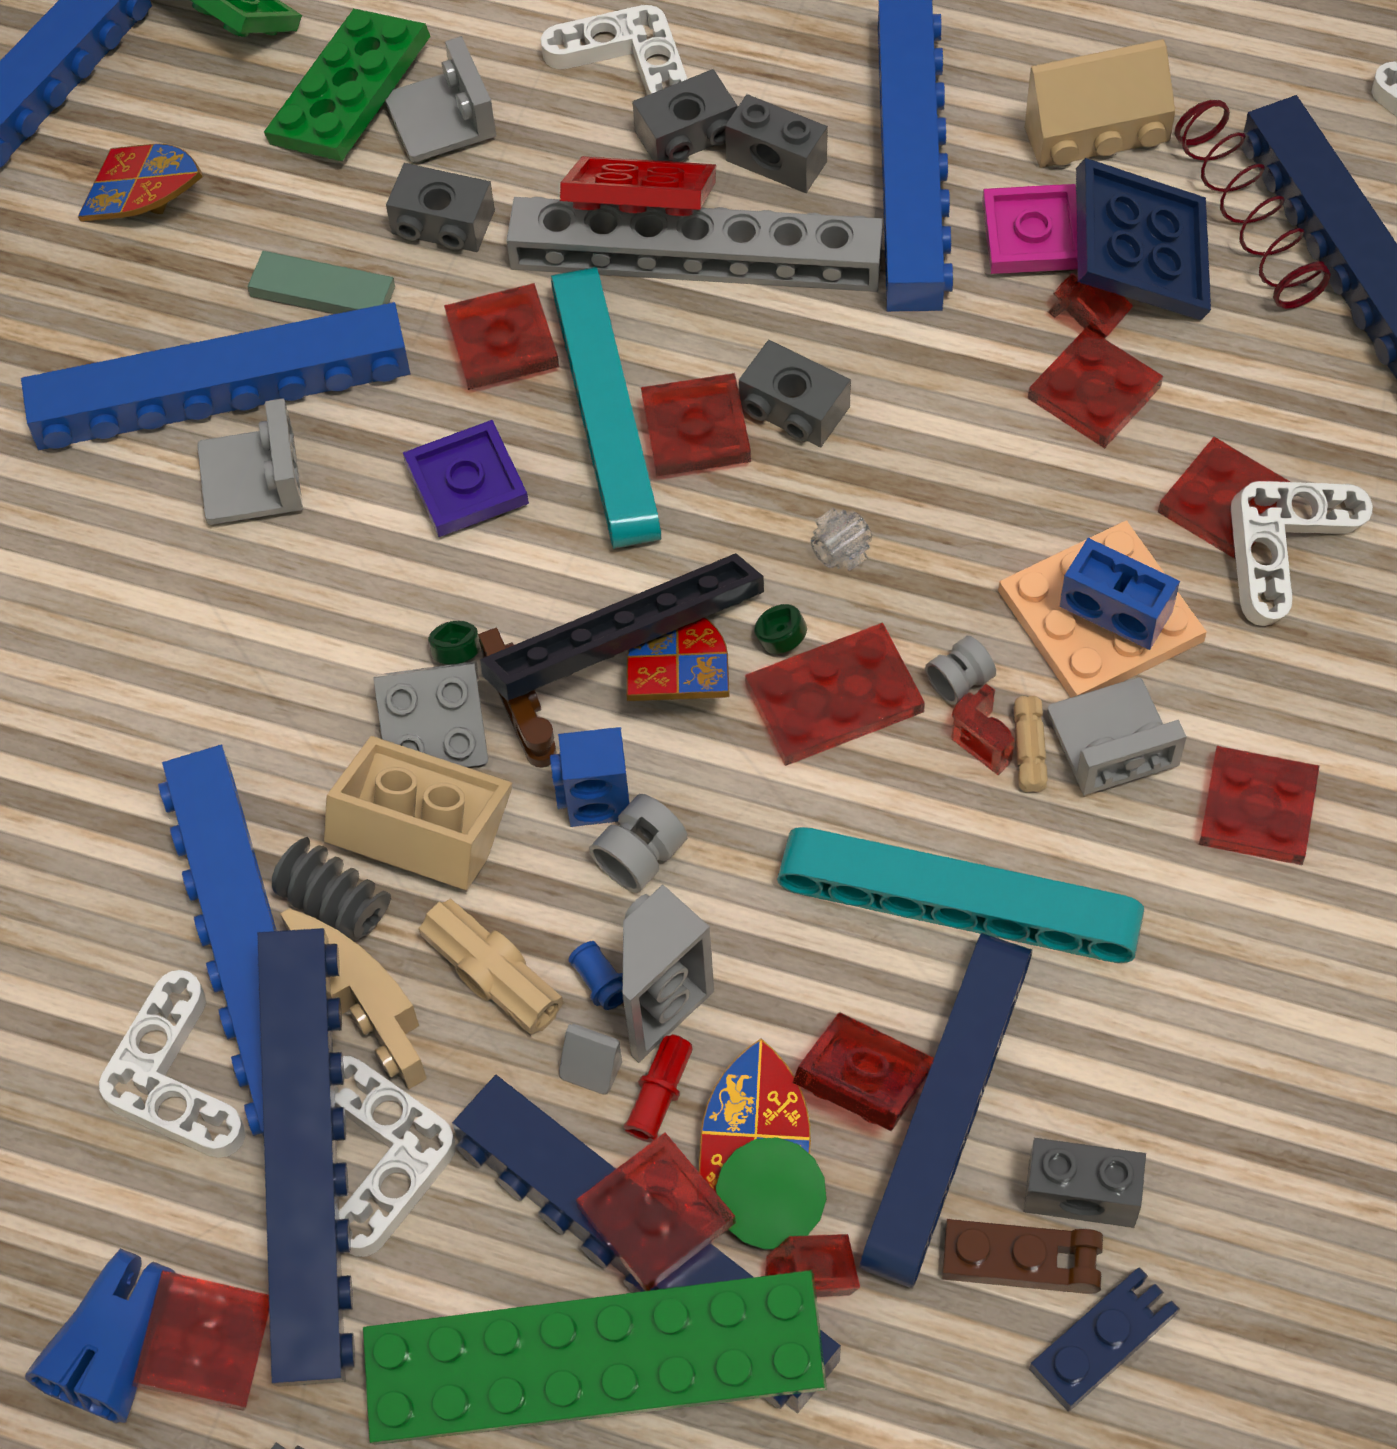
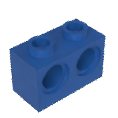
(1119, 593)
(591, 776)

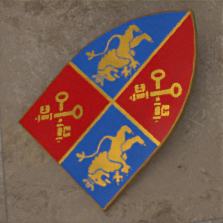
(139, 181)
(680, 665)
(751, 1103)

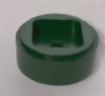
(780, 628)
(454, 642)

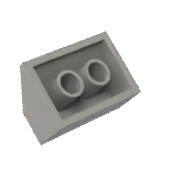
(663, 968)

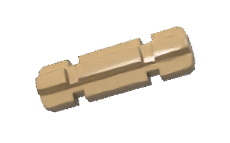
(1030, 744)

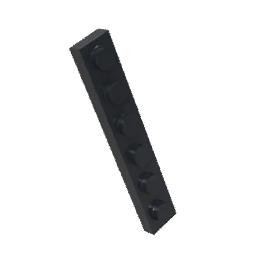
(621, 626)

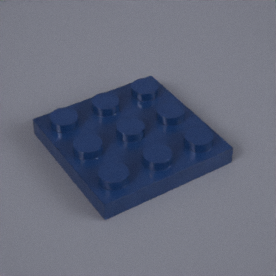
(1142, 239)

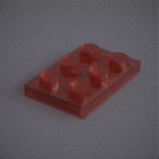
(834, 693)

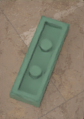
(317, 284)

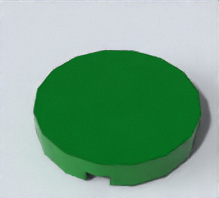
(772, 1191)

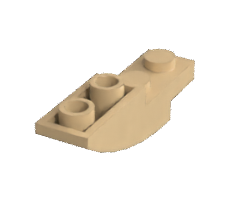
(372, 1000)

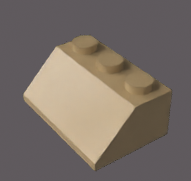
(1100, 104)
(416, 812)

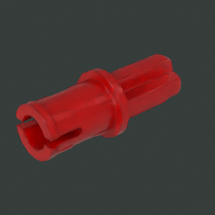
(658, 1088)

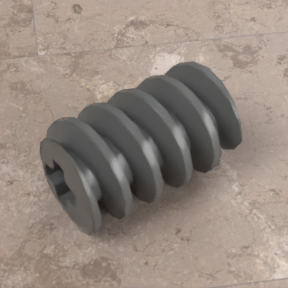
(325, 893)

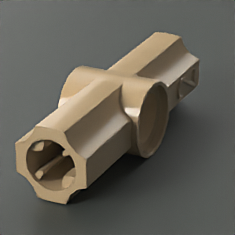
(491, 966)

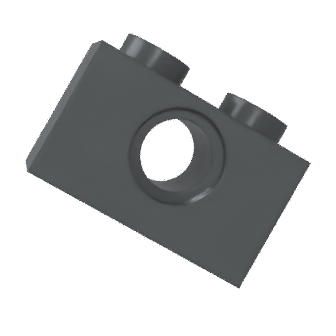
(684, 117)
(776, 143)
(440, 207)
(780, 373)
(1085, 1182)

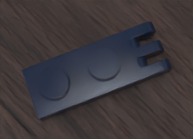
(1101, 1340)

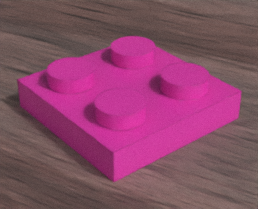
(1031, 228)

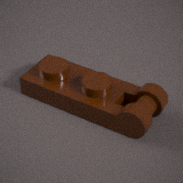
(532, 731)
(1021, 1256)

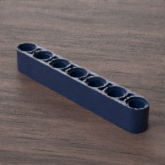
(945, 1111)

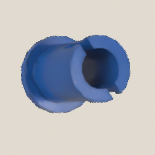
(598, 975)

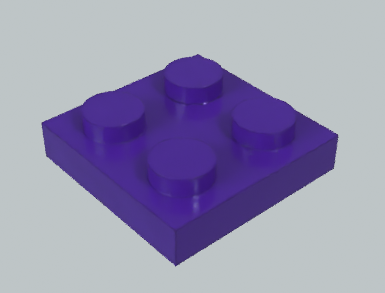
(465, 478)

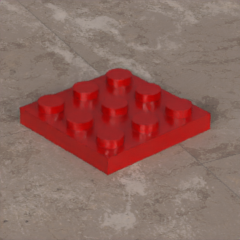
(638, 185)

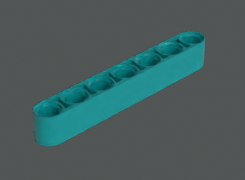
(605, 408)
(961, 895)

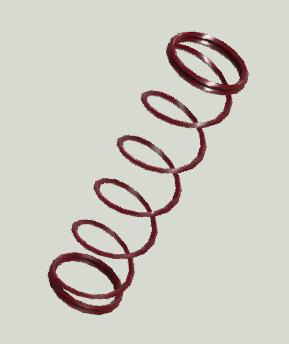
(1317, 266)

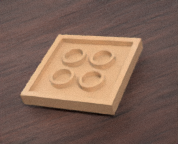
(1078, 650)

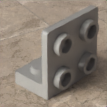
(444, 109)
(251, 471)
(434, 712)
(1115, 735)

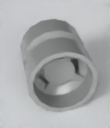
(633, 849)

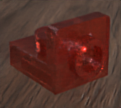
(1090, 305)
(982, 736)
(825, 1255)

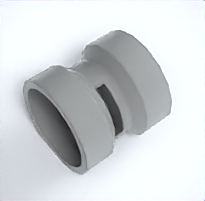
(961, 669)

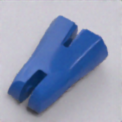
(100, 1345)

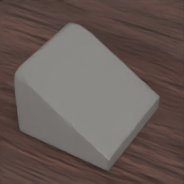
(590, 1059)

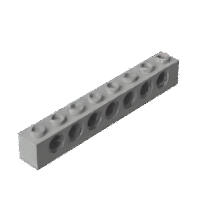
(705, 246)

